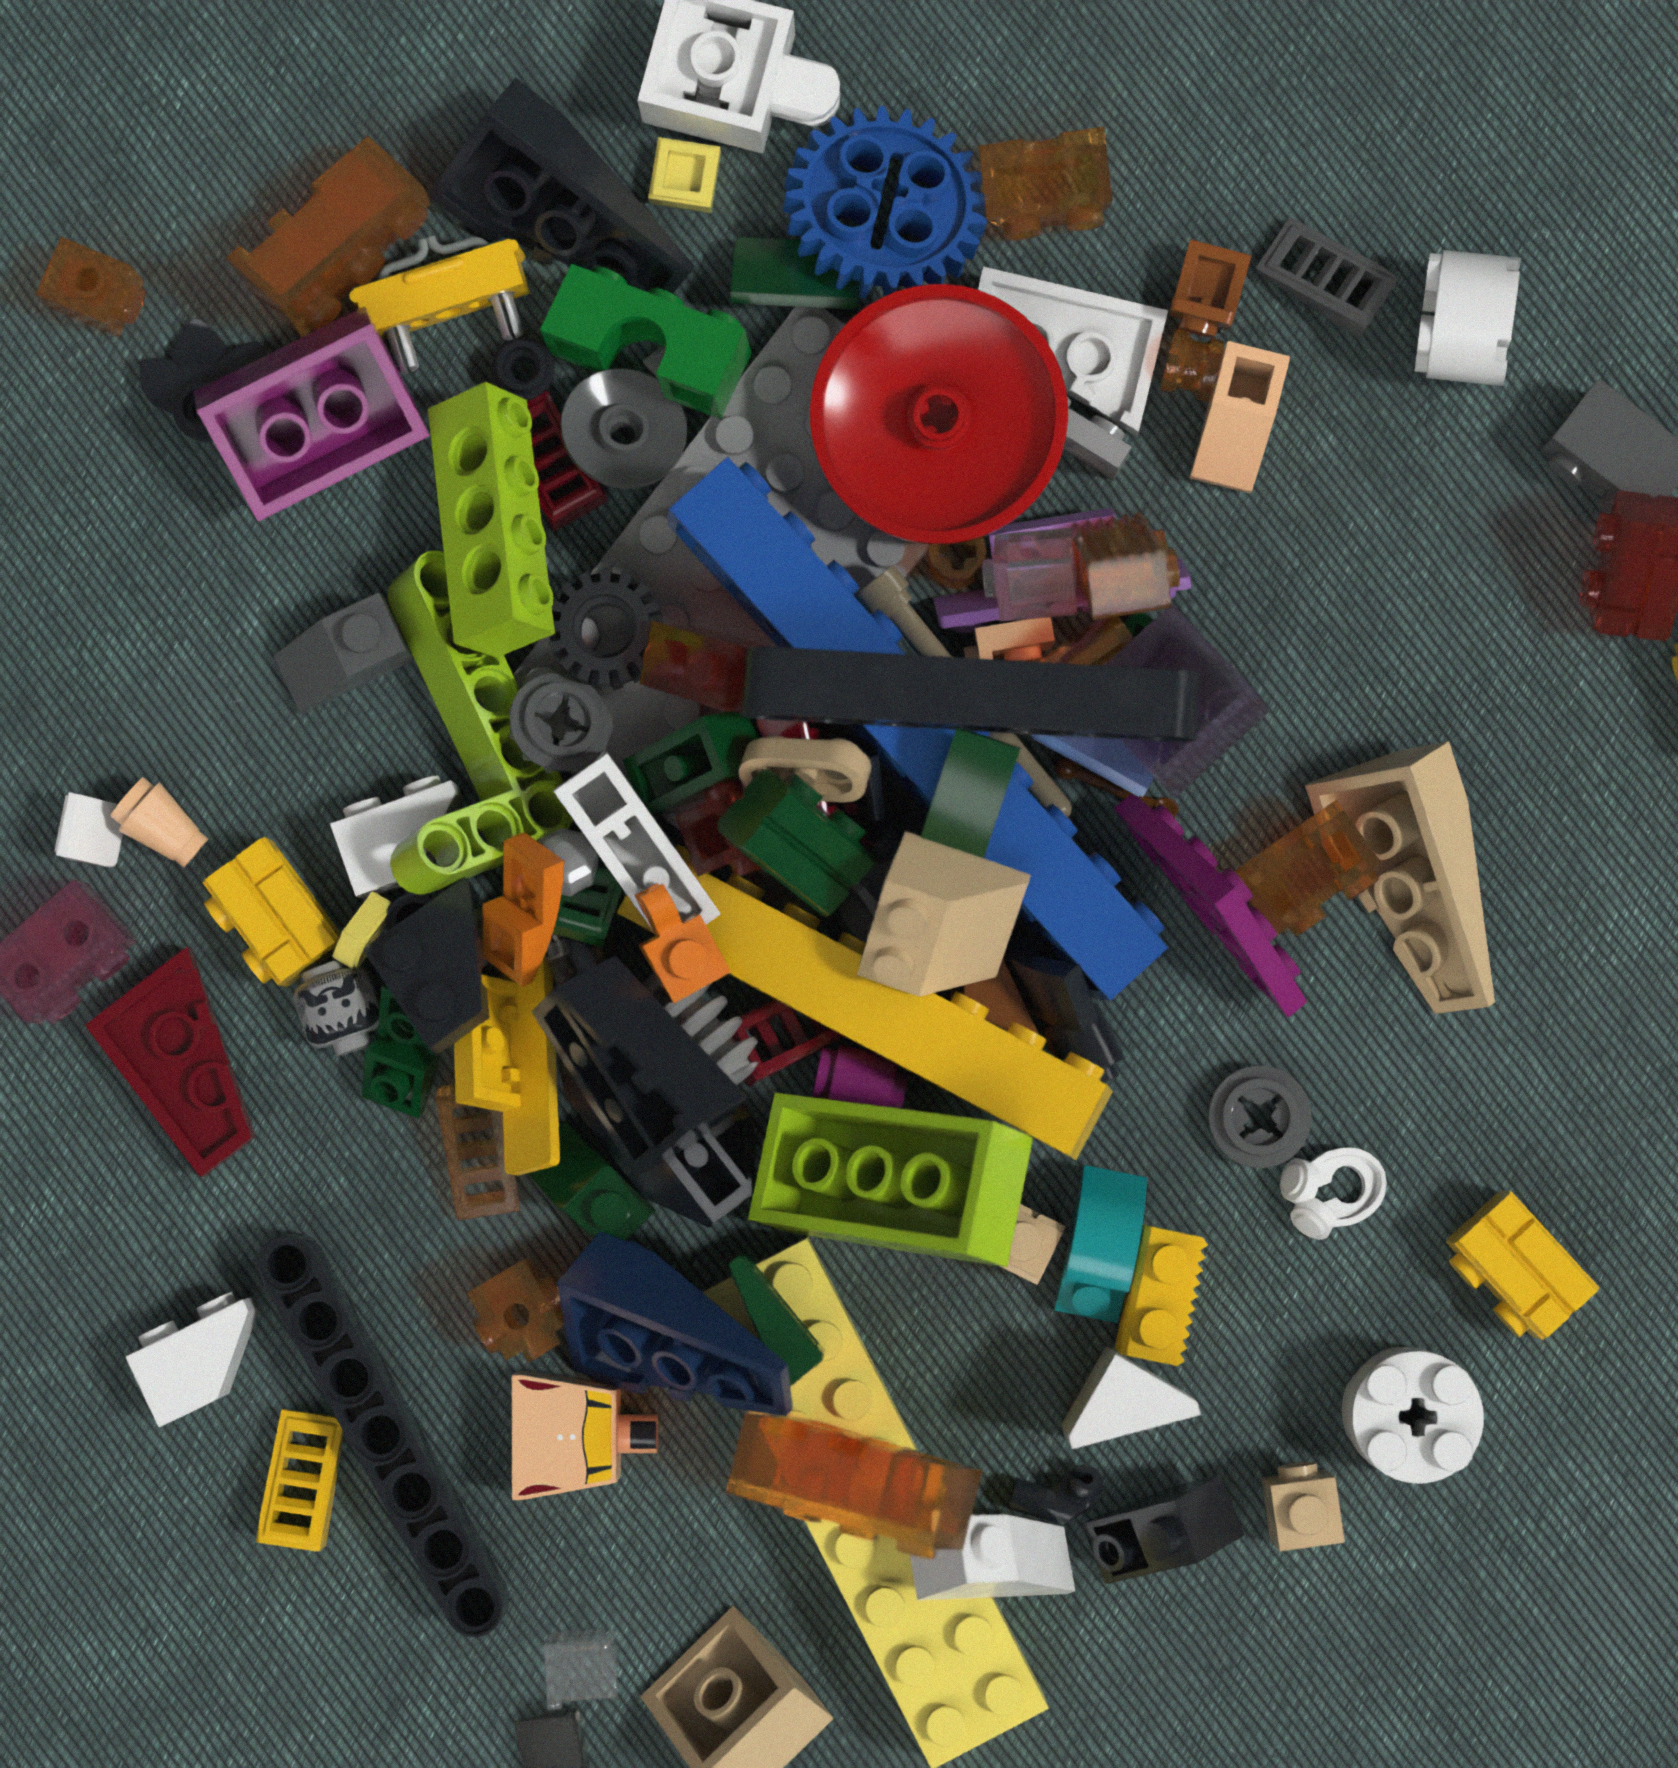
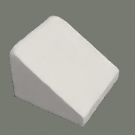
(88, 831)

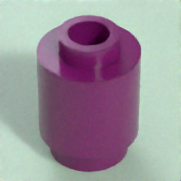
(859, 1078)

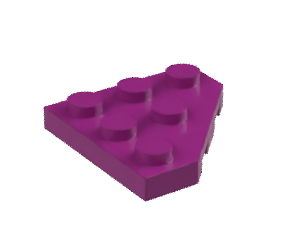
(1216, 900)

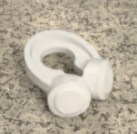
(1303, 1177)

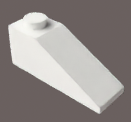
(631, 838)
(998, 1560)

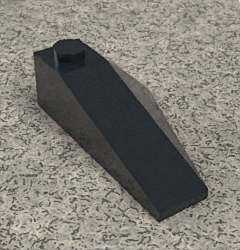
(547, 189)

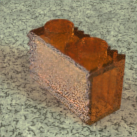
(1123, 566)

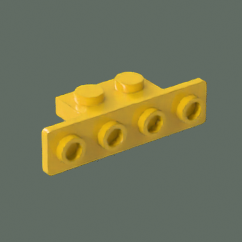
(513, 1070)

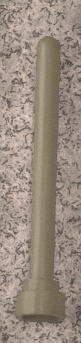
(890, 597)

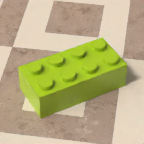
(891, 1178)

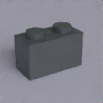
(1613, 448)

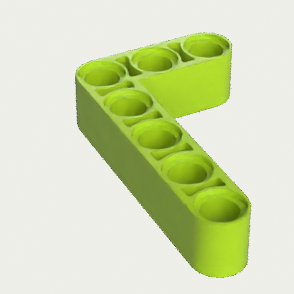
(479, 738)

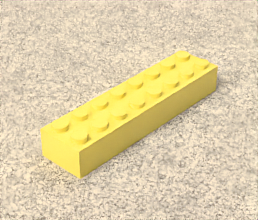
(942, 1658)

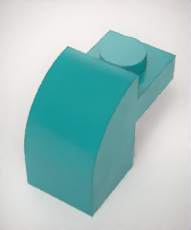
(1102, 1244)

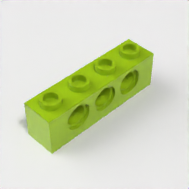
(491, 520)

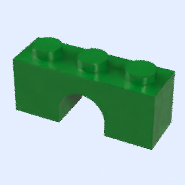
(602, 315)

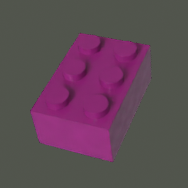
(310, 414)

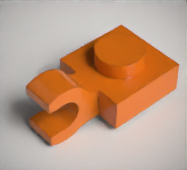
(682, 951)

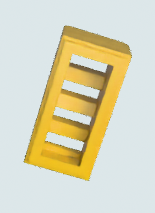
(293, 1536)

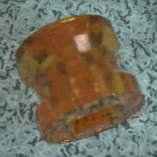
(1192, 365)

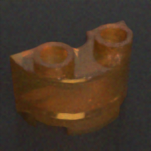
(1047, 183)
(1308, 869)

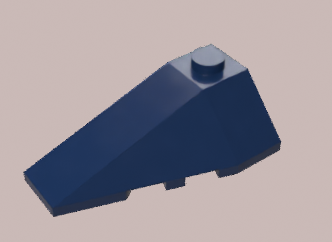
(647, 1325)

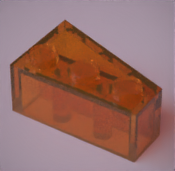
(333, 237)
(855, 1482)

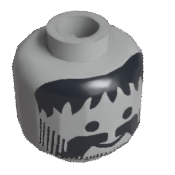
(338, 1007)

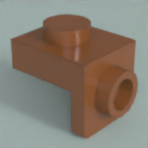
(1209, 288)

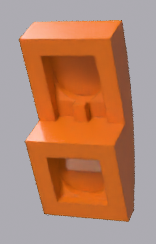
(523, 919)

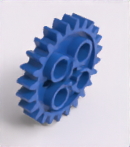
(828, 189)

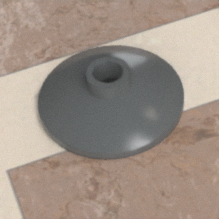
(627, 403)

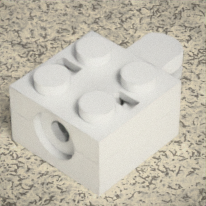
(729, 70)

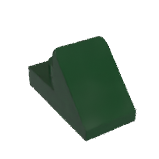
(592, 1189)

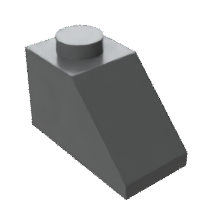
(343, 653)

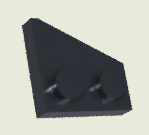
(436, 967)

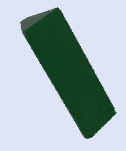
(774, 274)

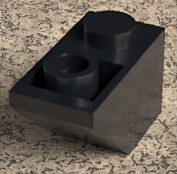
(1164, 1530)

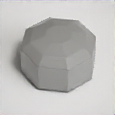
(578, 857)

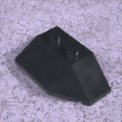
(700, 1180)

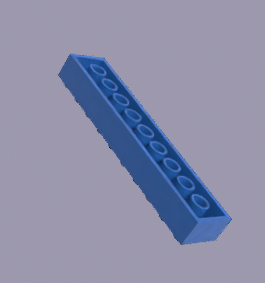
(812, 605)

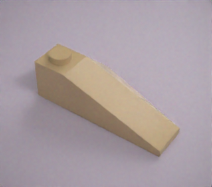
(1428, 886)

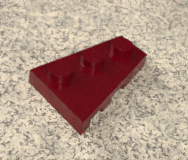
(177, 1062)

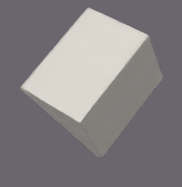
(1122, 1401)

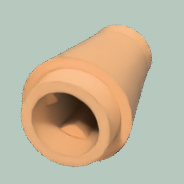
(158, 822)

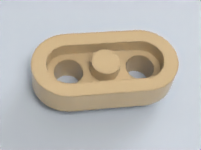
(830, 766)

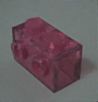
(55, 948)

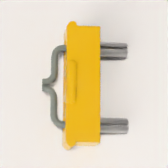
(444, 291)

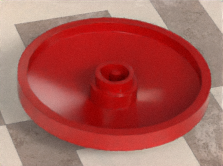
(939, 414)

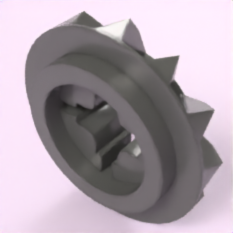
(583, 711)
(1289, 1115)

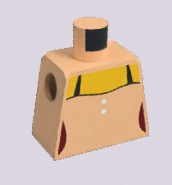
(571, 1434)

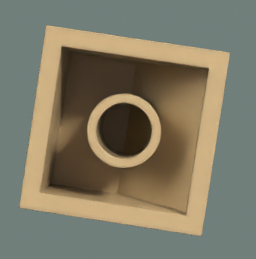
(941, 919)
(735, 1701)

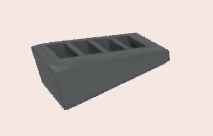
(1338, 256)

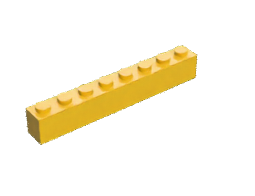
(923, 1034)

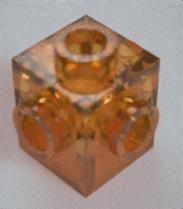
(496, 1305)

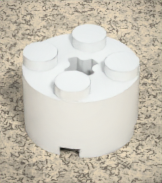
(1472, 317)
(1439, 1441)

